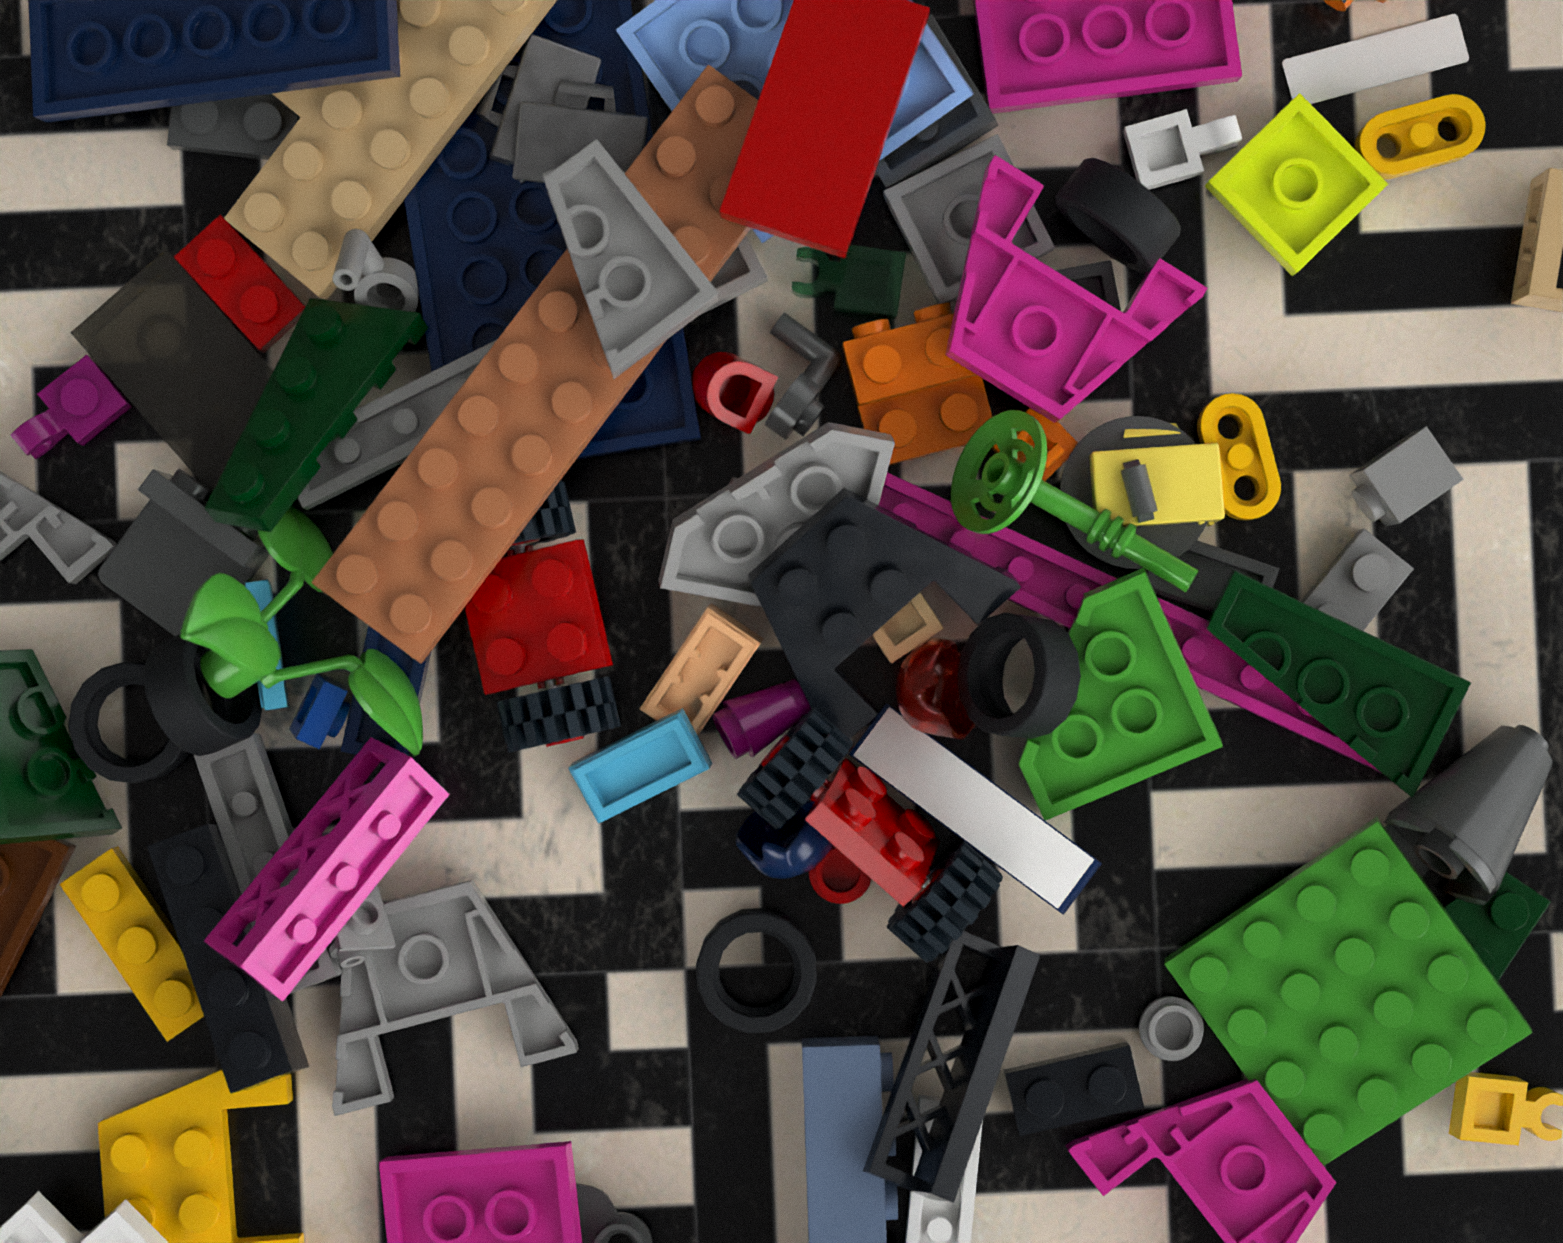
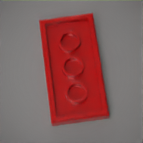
(824, 119)

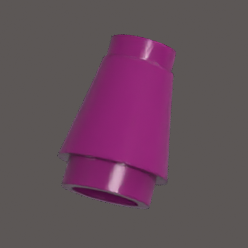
(760, 717)

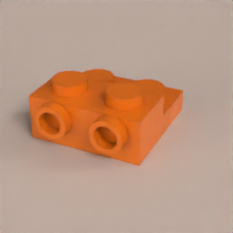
(911, 386)

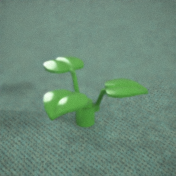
(244, 651)

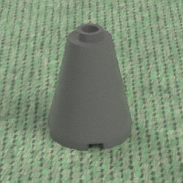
(1474, 813)

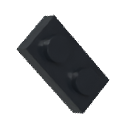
(1073, 1088)

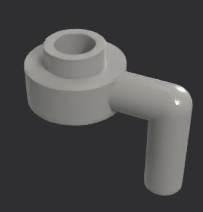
(364, 270)

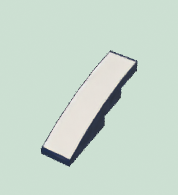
(975, 809)

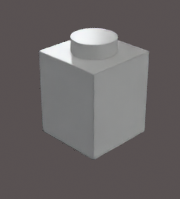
(1404, 478)

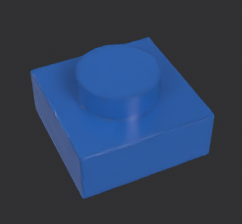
(321, 711)

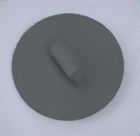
(1077, 483)

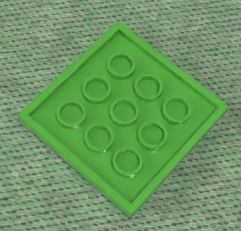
(1348, 992)

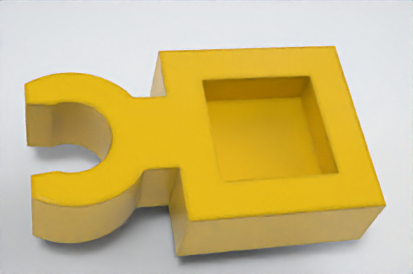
(1497, 1106)

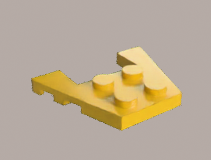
(176, 1159)

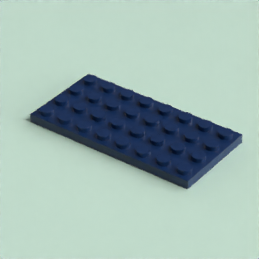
(491, 240)

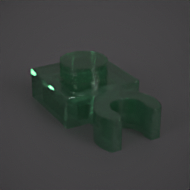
(863, 281)

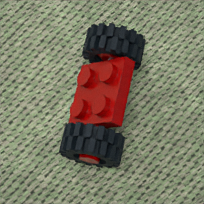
(537, 625)
(874, 833)

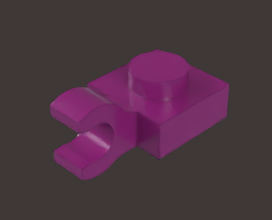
(78, 403)

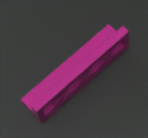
(333, 869)

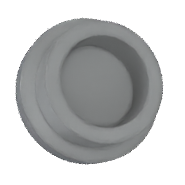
(1171, 1028)

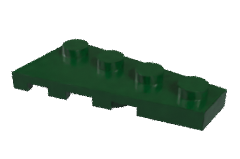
(1355, 684)

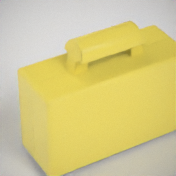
(1182, 478)

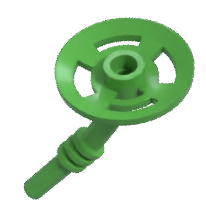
(1024, 484)

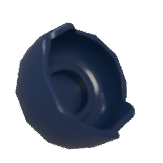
(785, 850)

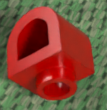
(733, 390)

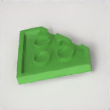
(1132, 705)

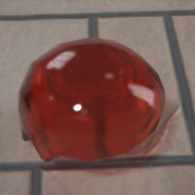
(930, 690)

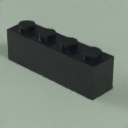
(246, 1022)

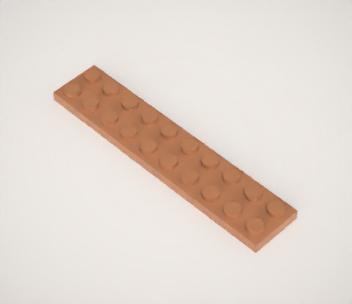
(528, 403)

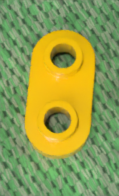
(1417, 137)
(1244, 456)

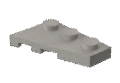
(625, 258)

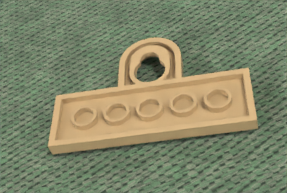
(374, 139)

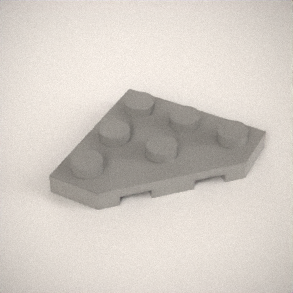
(747, 520)

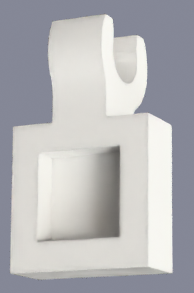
(1170, 148)

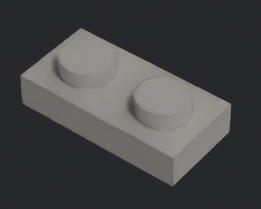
(1359, 581)

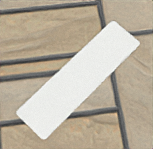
(1376, 60)

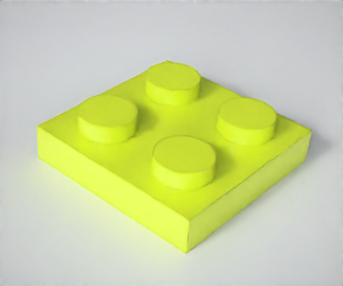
(1296, 184)

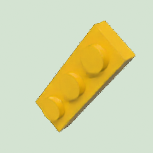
(136, 939)

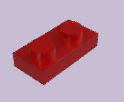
(241, 283)

